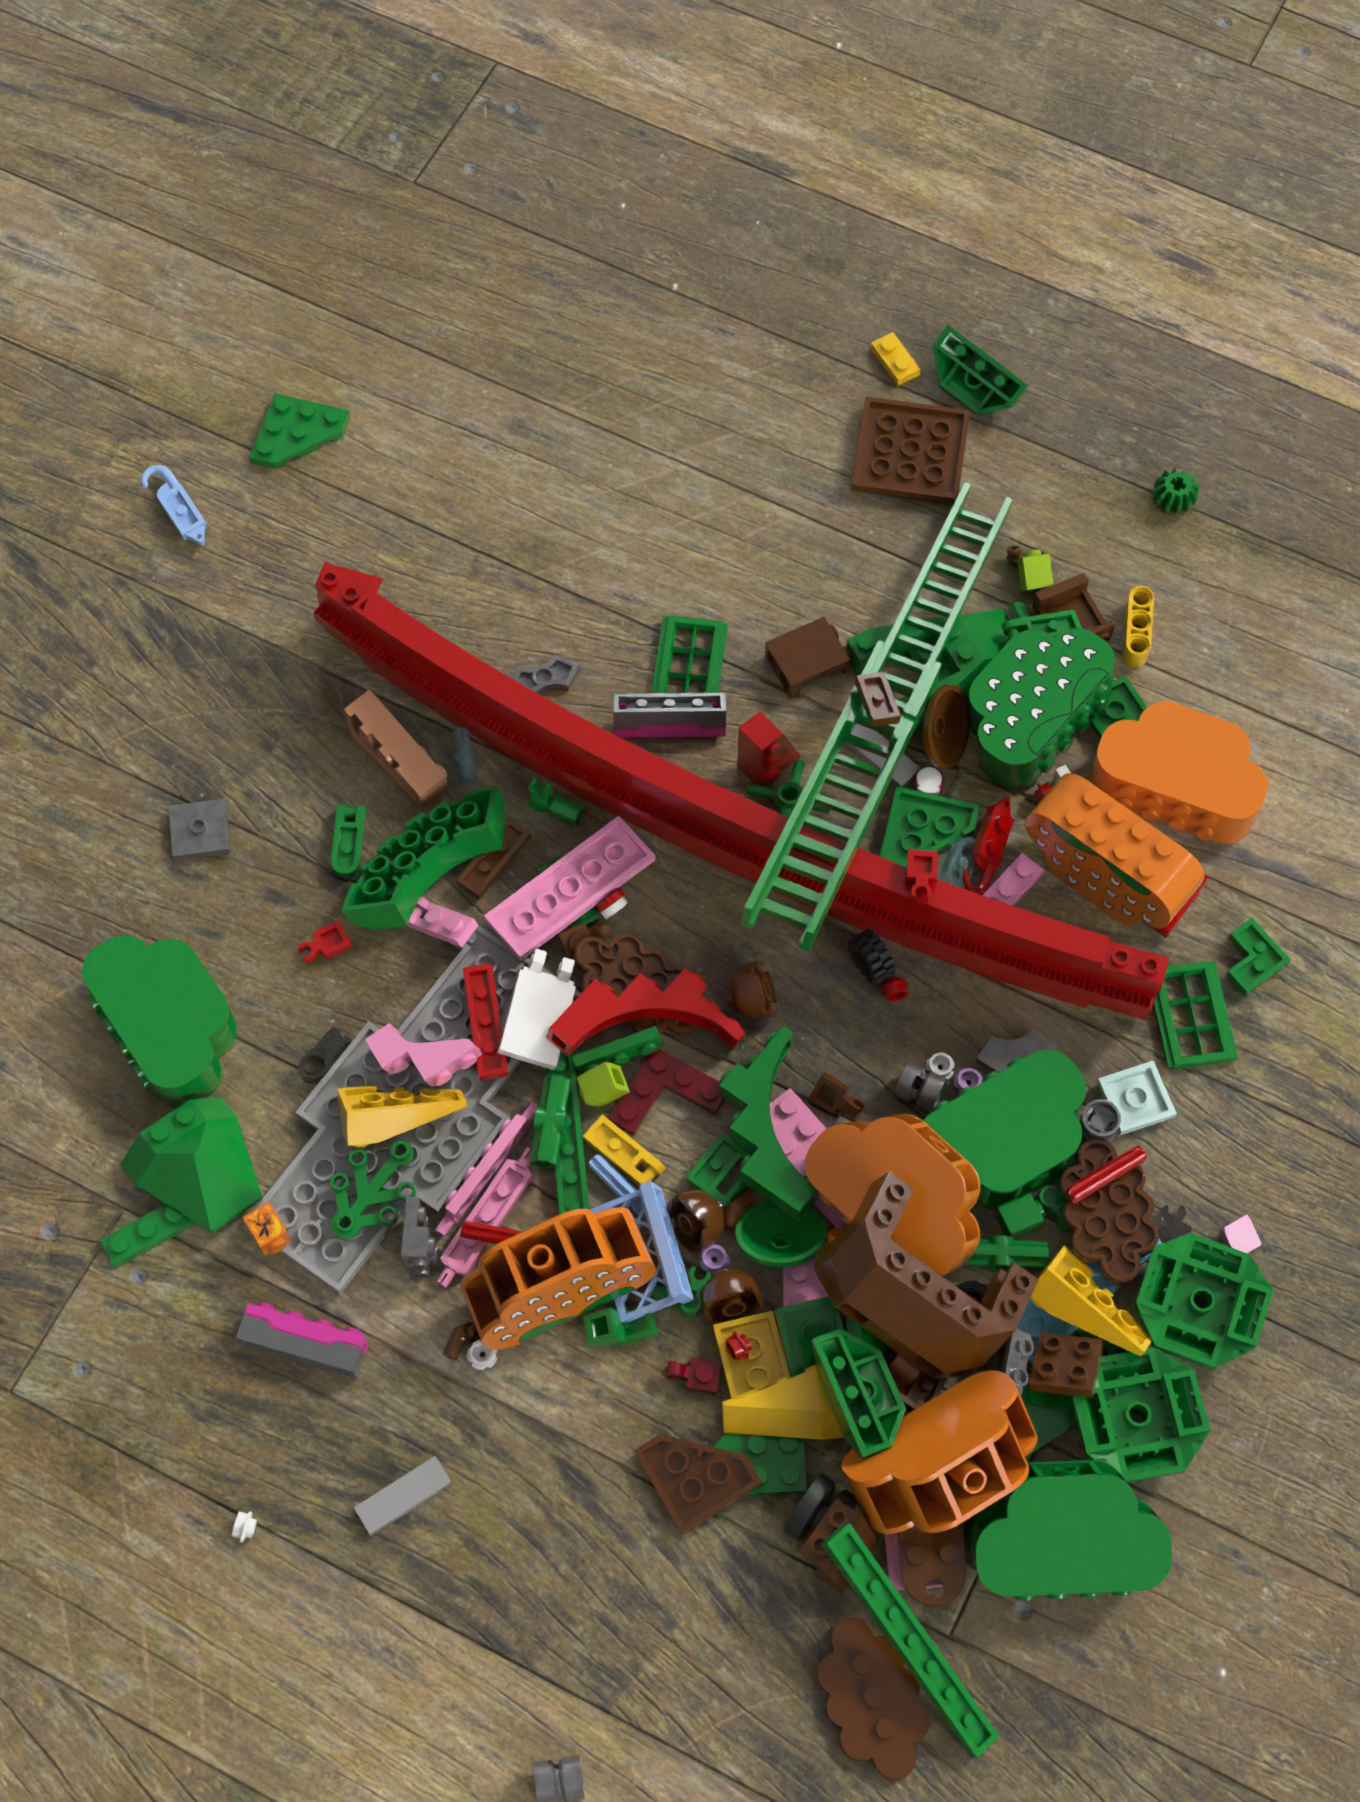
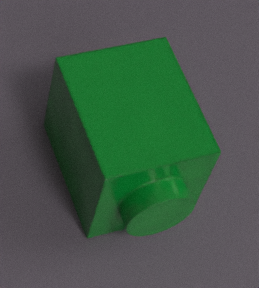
(1020, 1216)

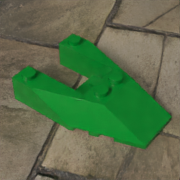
(968, 651)

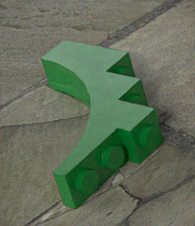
(768, 1168)

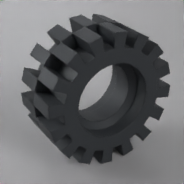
(871, 956)

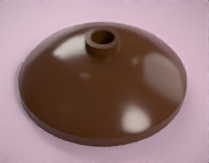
(945, 726)

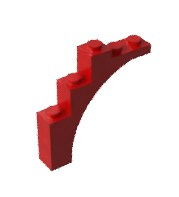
(681, 1001)

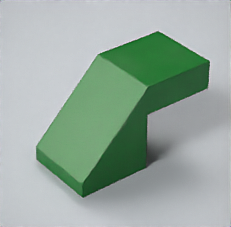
(605, 1328)

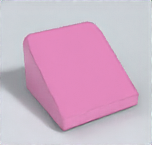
(1241, 1235)

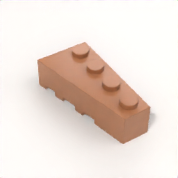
(395, 749)

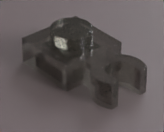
(1174, 1225)

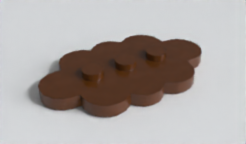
(618, 966)
(1112, 1222)
(872, 1699)

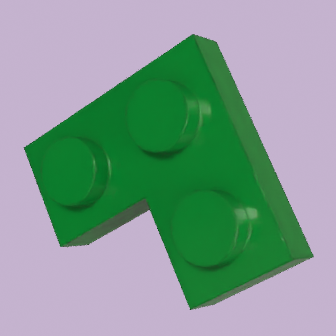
(1262, 956)

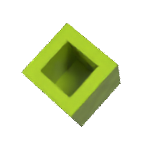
(1035, 571)
(602, 1084)

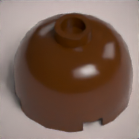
(752, 992)
(697, 1219)
(730, 1296)

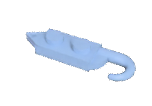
(178, 505)

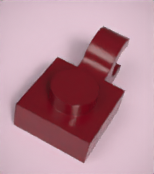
(700, 1375)

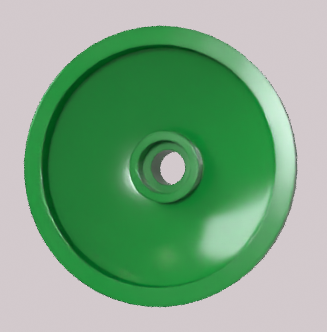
(776, 1238)

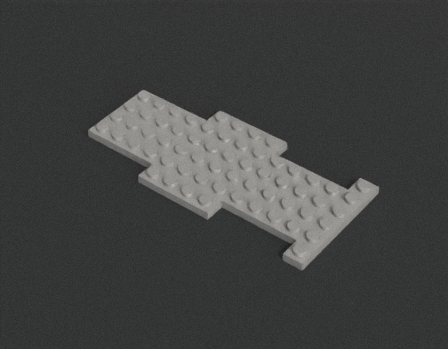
(441, 1147)

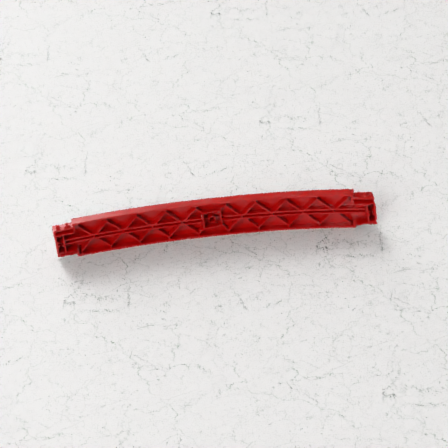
(722, 825)

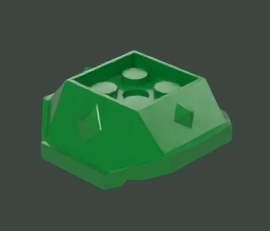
(1227, 1282)
(1171, 1410)

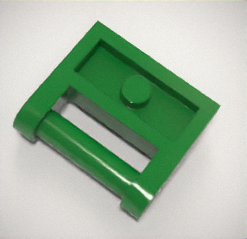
(716, 1166)

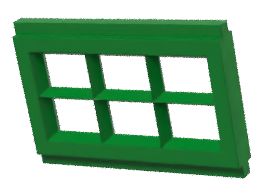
(666, 650)
(1218, 1011)

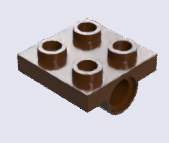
(1066, 1365)
(912, 1382)

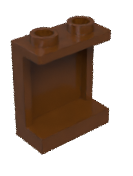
(1073, 595)
(806, 655)
(832, 1520)

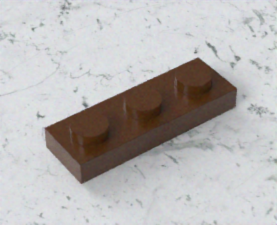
(487, 867)

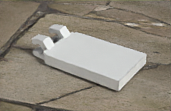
(533, 1008)

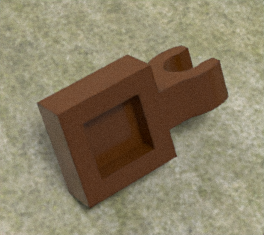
(573, 935)
(831, 1096)

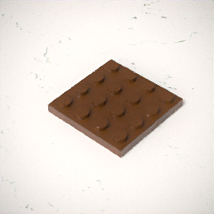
(910, 450)

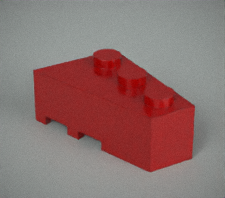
(763, 750)

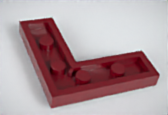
(660, 1072)

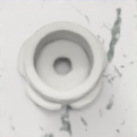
(941, 1059)
(478, 1362)
(244, 1526)

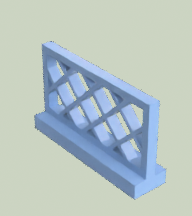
(666, 1249)

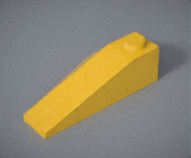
(377, 1116)
(1074, 1297)
(787, 1409)

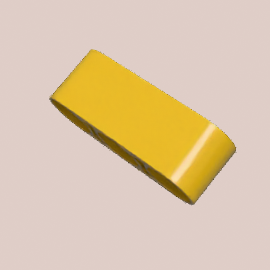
(1134, 637)

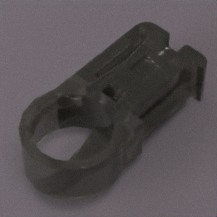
(326, 1053)

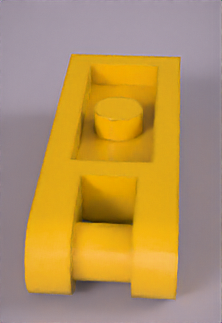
(622, 1151)

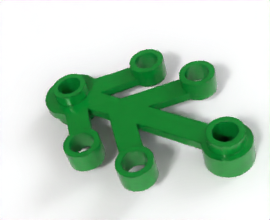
(370, 1193)

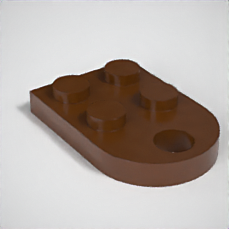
(932, 1558)

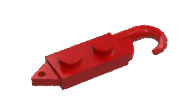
(990, 844)

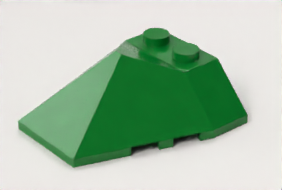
(196, 1163)

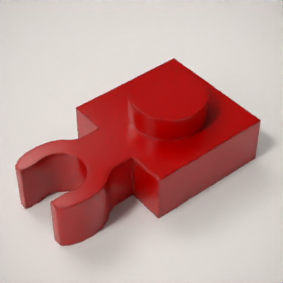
(922, 869)
(328, 941)

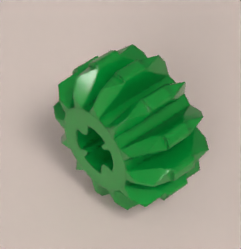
(1176, 491)

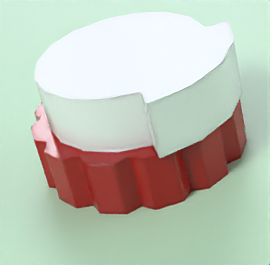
(928, 781)
(612, 903)

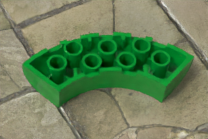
(421, 855)

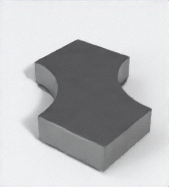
(555, 674)
(1000, 1052)

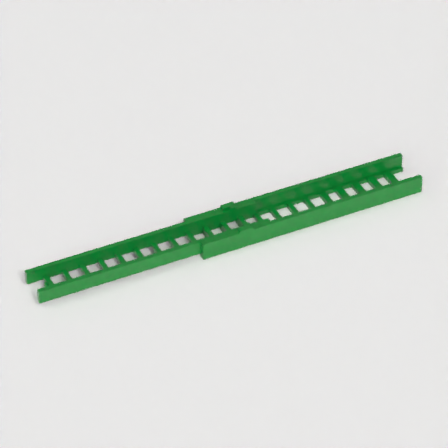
(854, 714)

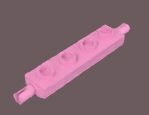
(478, 1177)
(490, 1210)

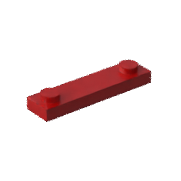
(485, 1020)

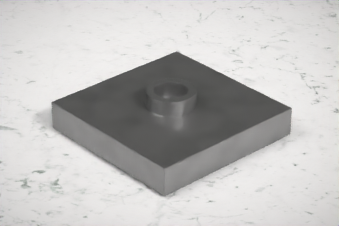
(199, 829)

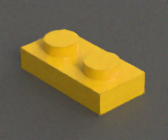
(895, 359)

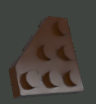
(696, 1478)

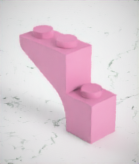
(433, 1060)

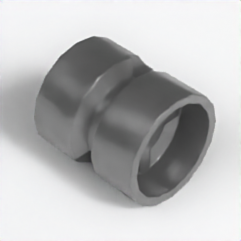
(929, 1092)
(1100, 1120)
(559, 1780)

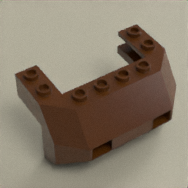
(910, 1302)

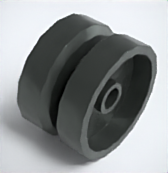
(814, 1507)

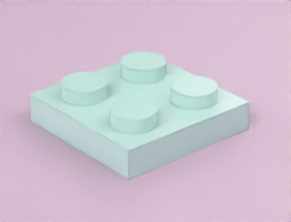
(1138, 1096)

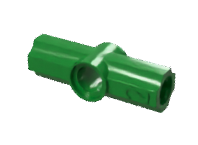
(550, 1122)
(1001, 1250)

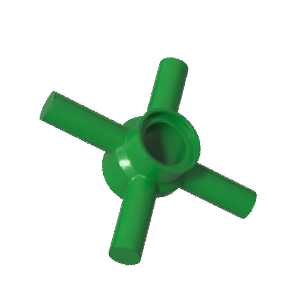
(787, 788)

